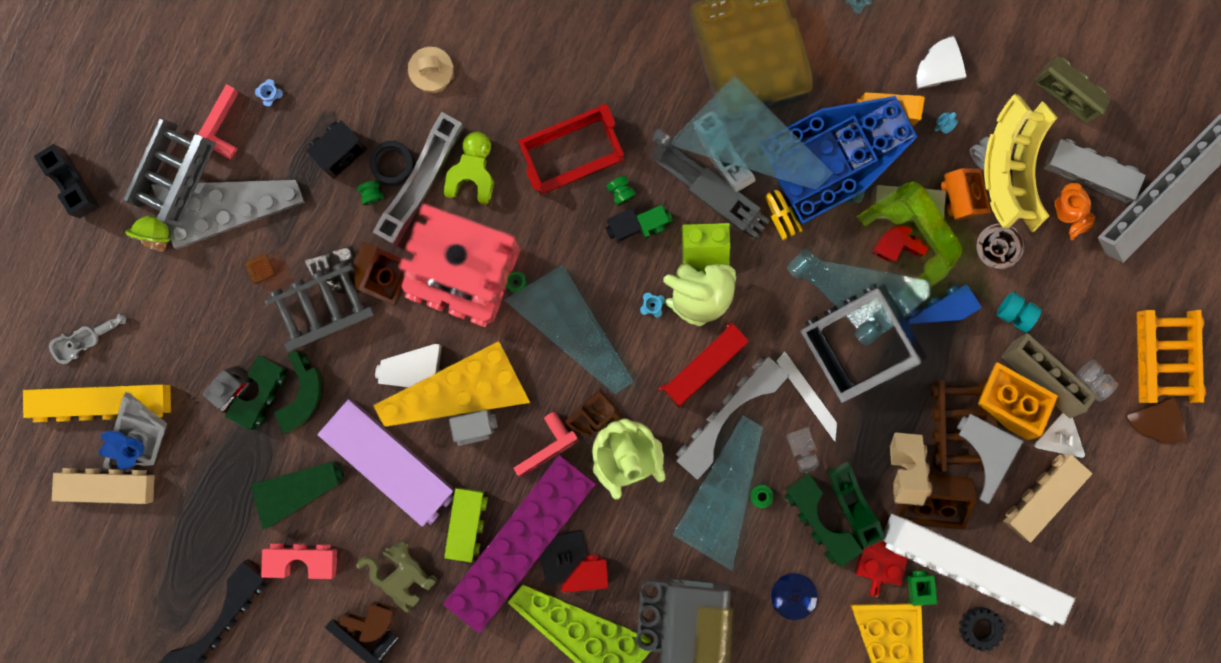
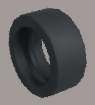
(386, 146)

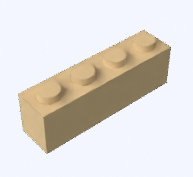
(103, 487)
(1046, 497)

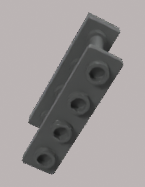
(186, 179)
(318, 329)

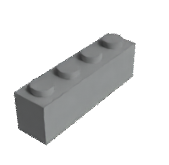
(1094, 171)

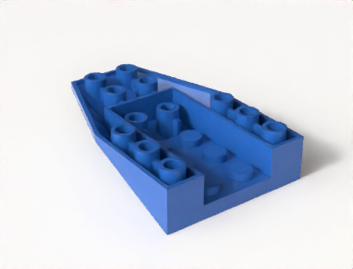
(855, 145)

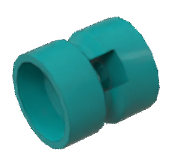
(1020, 313)

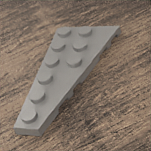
(229, 205)

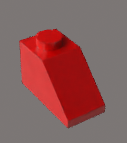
(587, 575)

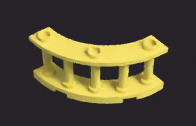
(1022, 198)

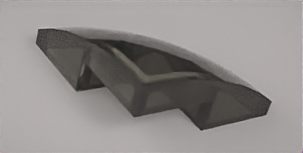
(327, 260)

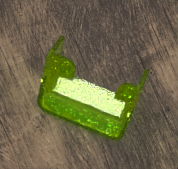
(914, 203)

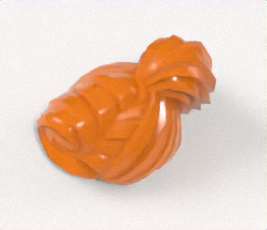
(1075, 208)

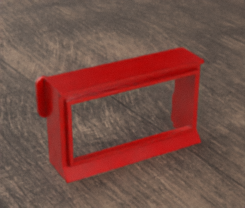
(561, 129)
(705, 365)

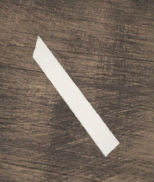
(808, 394)

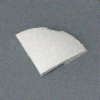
(941, 64)

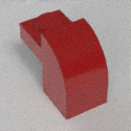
(894, 240)

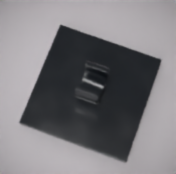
(562, 556)

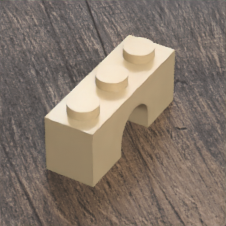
(910, 485)

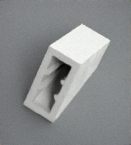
(409, 367)

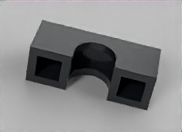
(74, 191)

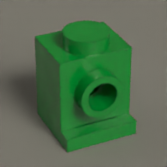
(654, 221)
(927, 594)

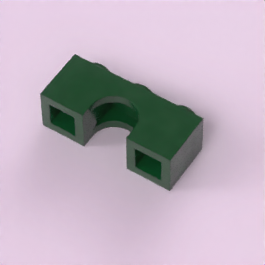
(269, 377)

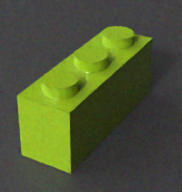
(465, 524)

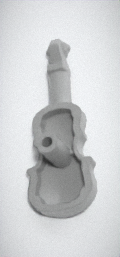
(67, 347)

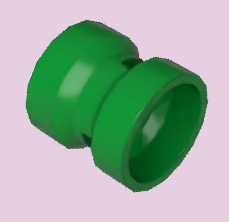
(621, 191)

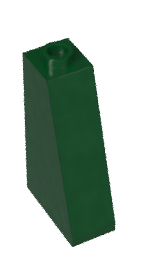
(288, 493)

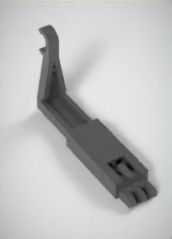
(708, 187)

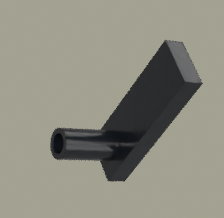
(358, 648)

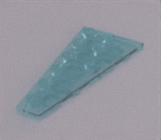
(719, 506)

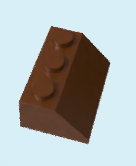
(946, 507)

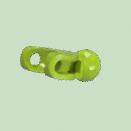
(472, 168)

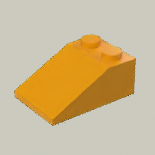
(1017, 402)

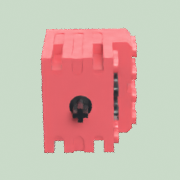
(458, 266)

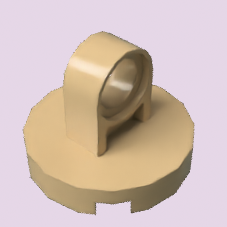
(430, 69)

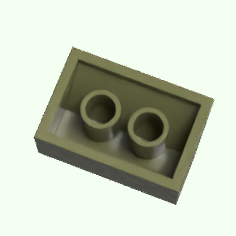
(1072, 89)

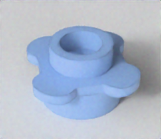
(268, 85)

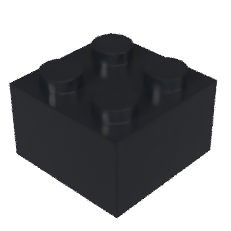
(336, 149)

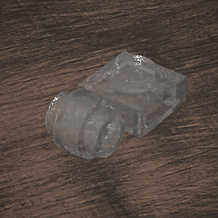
(801, 443)

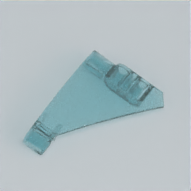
(843, 281)

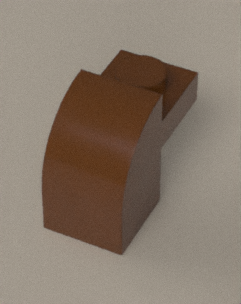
(374, 625)

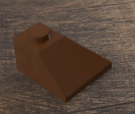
(378, 273)

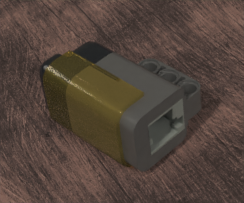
(690, 620)

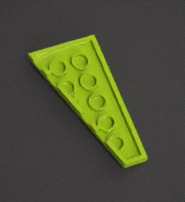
(577, 631)

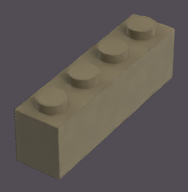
(1042, 368)

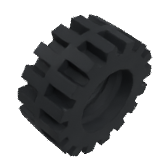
(994, 635)

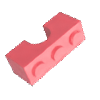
(319, 560)

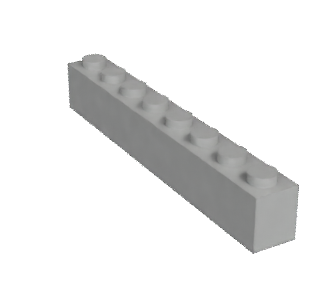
(1164, 195)

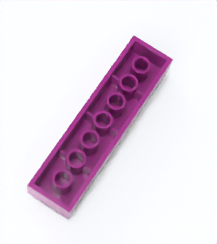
(519, 543)

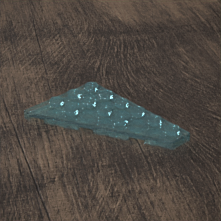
(747, 134)

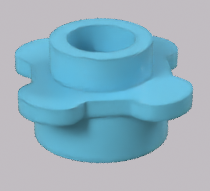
(946, 122)
(656, 310)

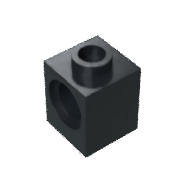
(623, 225)

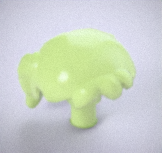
(699, 295)
(625, 455)

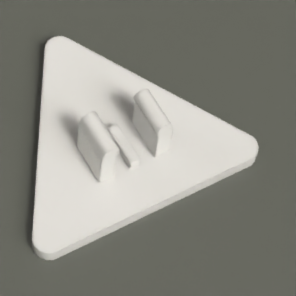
(1061, 438)

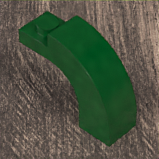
(308, 398)
(853, 505)

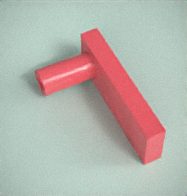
(215, 120)
(564, 441)

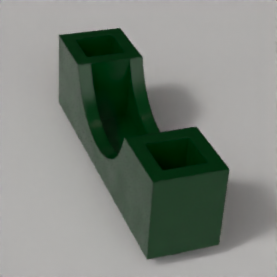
(805, 495)

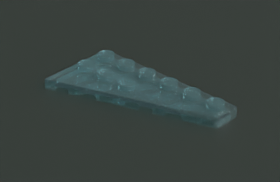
(565, 318)

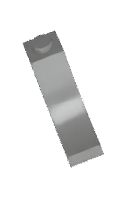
(995, 449)

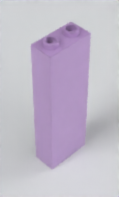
(387, 463)

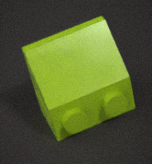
(706, 245)

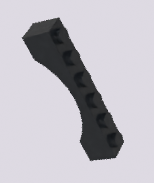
(241, 587)

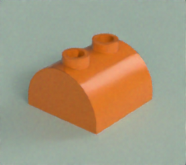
(966, 193)

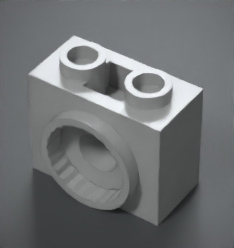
(473, 427)

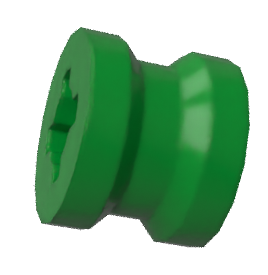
(370, 193)

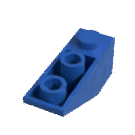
(953, 307)

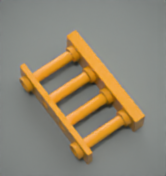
(1147, 361)

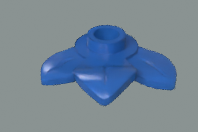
(121, 448)

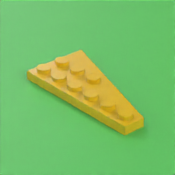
(467, 386)
(891, 631)

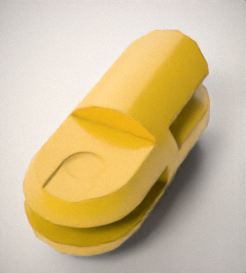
(782, 215)

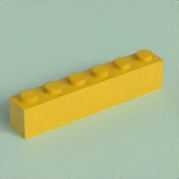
(91, 401)

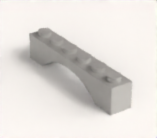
(433, 157)
(699, 453)

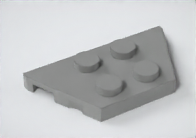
(141, 423)

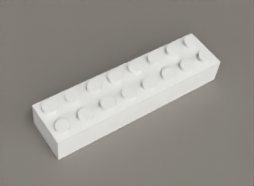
(976, 571)

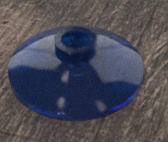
(784, 589)

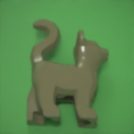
(400, 580)

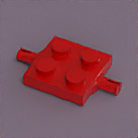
(880, 566)

